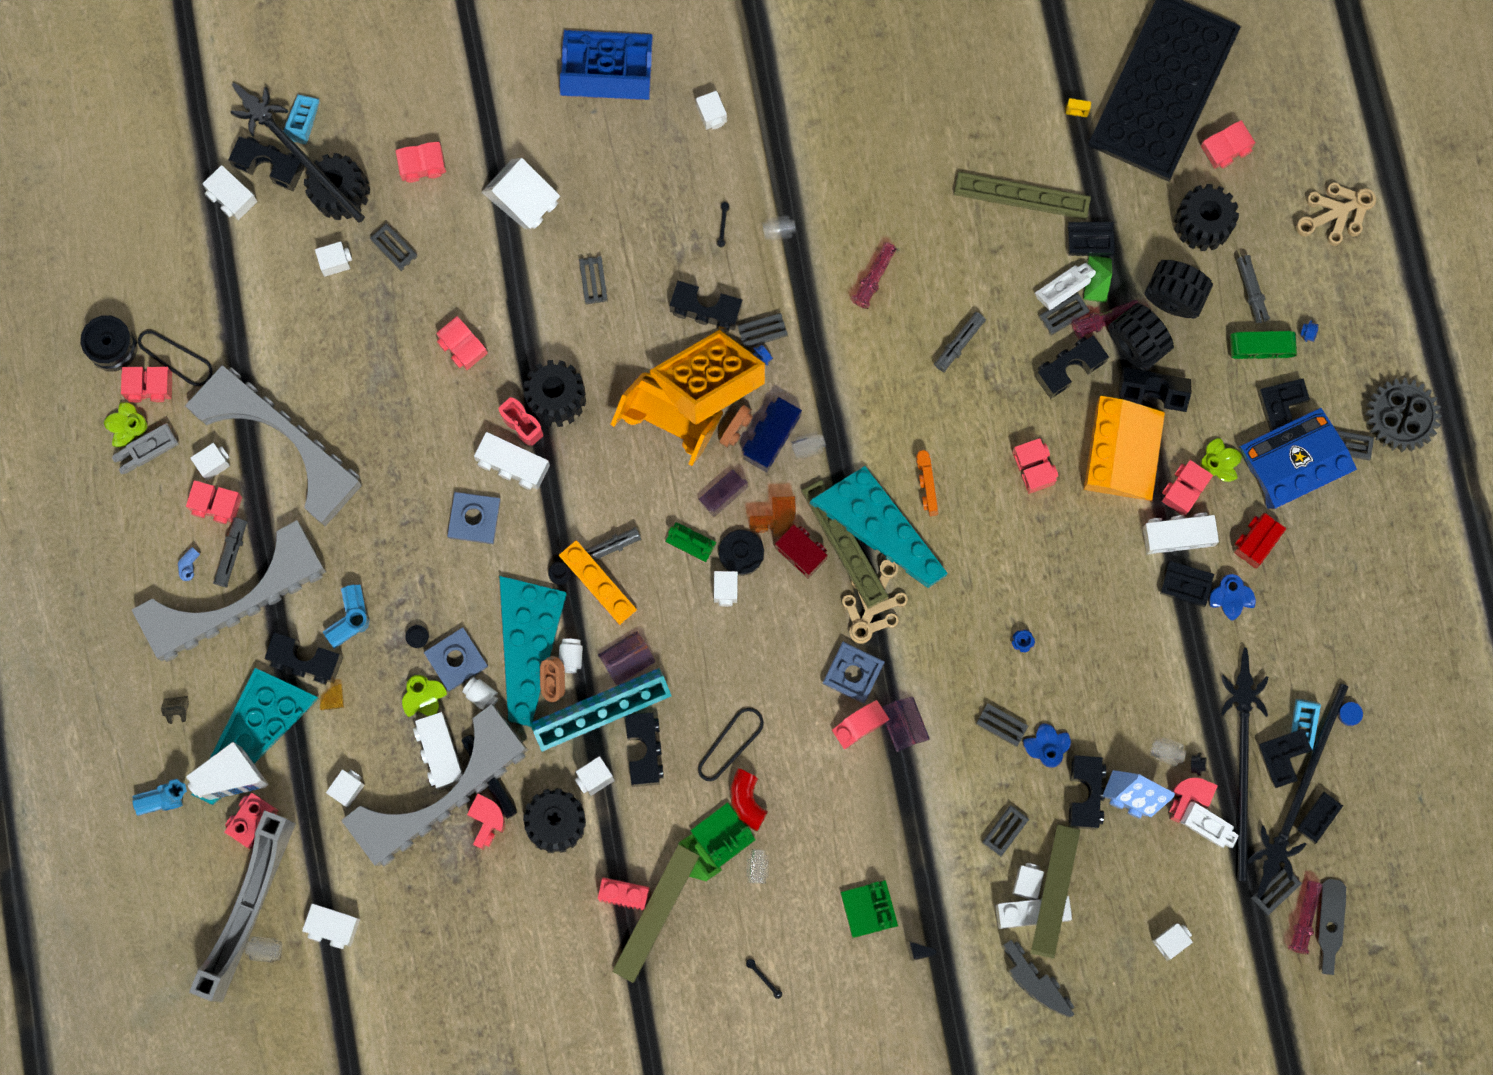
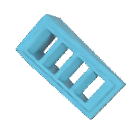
(298, 132)
(1314, 716)

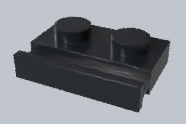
(1090, 239)
(1187, 584)

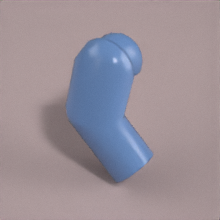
(185, 564)

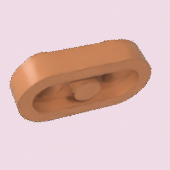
(732, 434)
(552, 679)

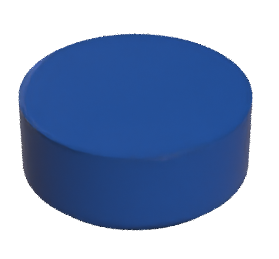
(1350, 714)

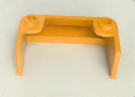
(650, 403)

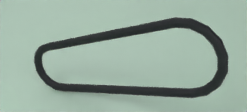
(180, 347)
(721, 737)

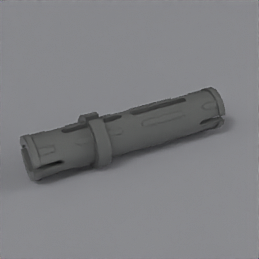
(1256, 298)
(954, 349)
(613, 544)
(230, 552)

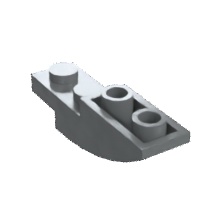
(1041, 990)

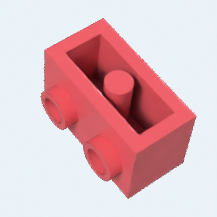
(244, 824)

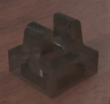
(175, 706)

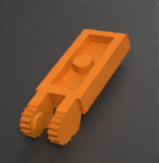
(927, 482)

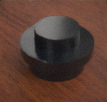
(559, 573)
(417, 636)
(1198, 764)

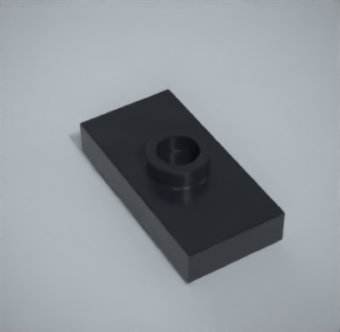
(1319, 817)

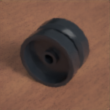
(96, 340)

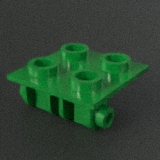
(723, 835)
(869, 909)

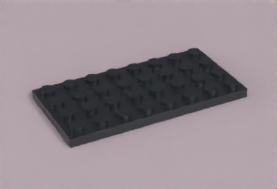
(1164, 87)

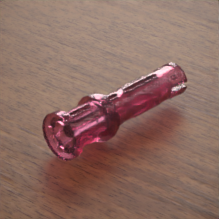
(870, 285)
(1096, 322)
(1303, 928)

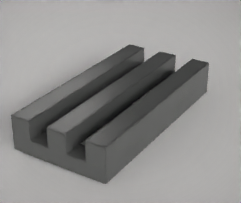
(406, 260)
(590, 261)
(1048, 323)
(780, 325)
(1358, 455)
(1022, 726)
(993, 847)
(1261, 904)

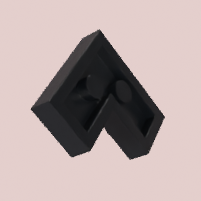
(1279, 397)
(1278, 754)

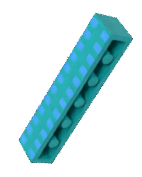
(600, 709)

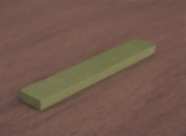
(1022, 195)
(848, 552)
(1055, 892)
(656, 913)

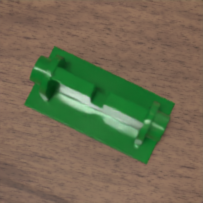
(690, 542)

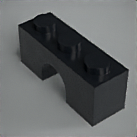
(250, 154)
(723, 314)
(1086, 354)
(1171, 390)
(283, 653)
(643, 728)
(1089, 772)

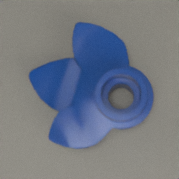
(1232, 600)
(1046, 742)

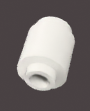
(571, 654)
(480, 693)

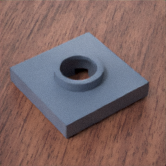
(483, 531)
(849, 656)
(455, 676)

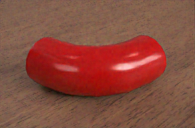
(743, 799)

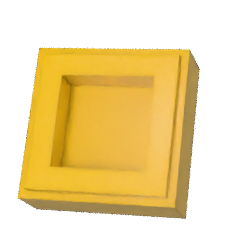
(1078, 107)

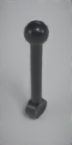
(724, 207)
(776, 992)

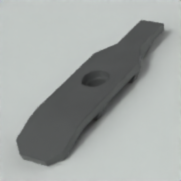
(1332, 910)

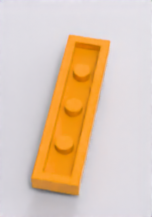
(597, 582)

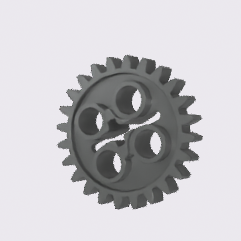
(1384, 408)

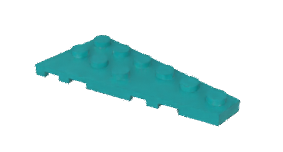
(874, 519)
(529, 632)
(262, 716)

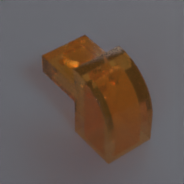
(781, 519)

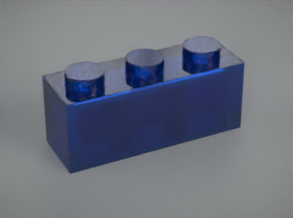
(771, 434)

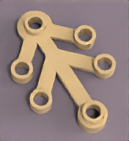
(1339, 211)
(864, 623)

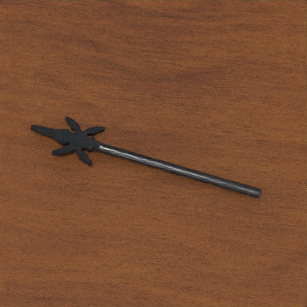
(260, 112)
(1244, 697)
(1277, 852)

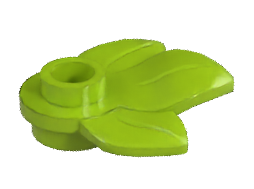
(122, 424)
(1223, 460)
(424, 700)

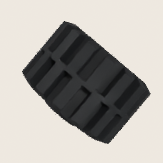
(346, 177)
(1206, 217)
(1178, 289)
(1141, 336)
(549, 382)
(562, 834)

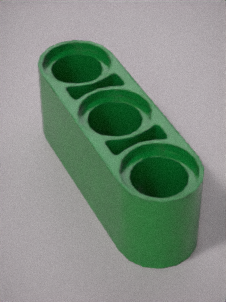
(1263, 345)

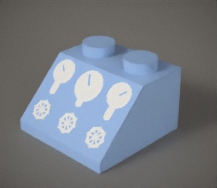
(1136, 794)

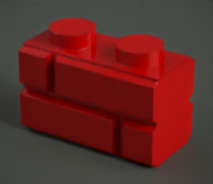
(1259, 540)

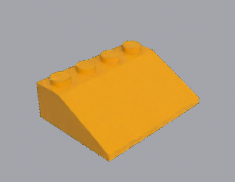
(709, 376)
(1124, 449)

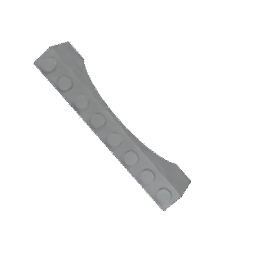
(229, 398)
(290, 568)
(493, 750)
(219, 968)

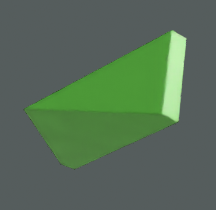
(1099, 286)
(705, 867)

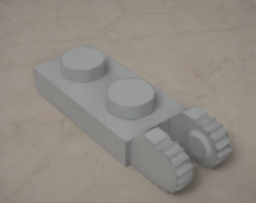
(146, 448)

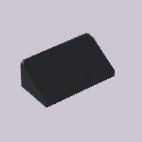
(919, 951)

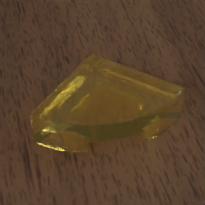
(333, 699)

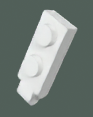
(1065, 285)
(1209, 826)

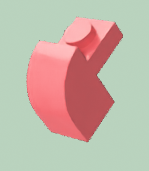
(860, 724)
(1188, 791)
(491, 816)

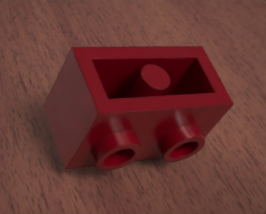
(801, 550)

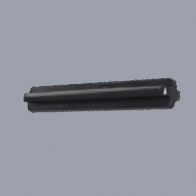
(494, 785)

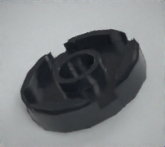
(741, 552)

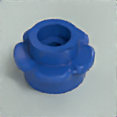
(1309, 331)
(762, 354)
(1027, 636)

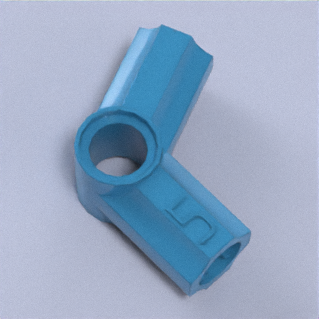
(354, 606)
(163, 798)

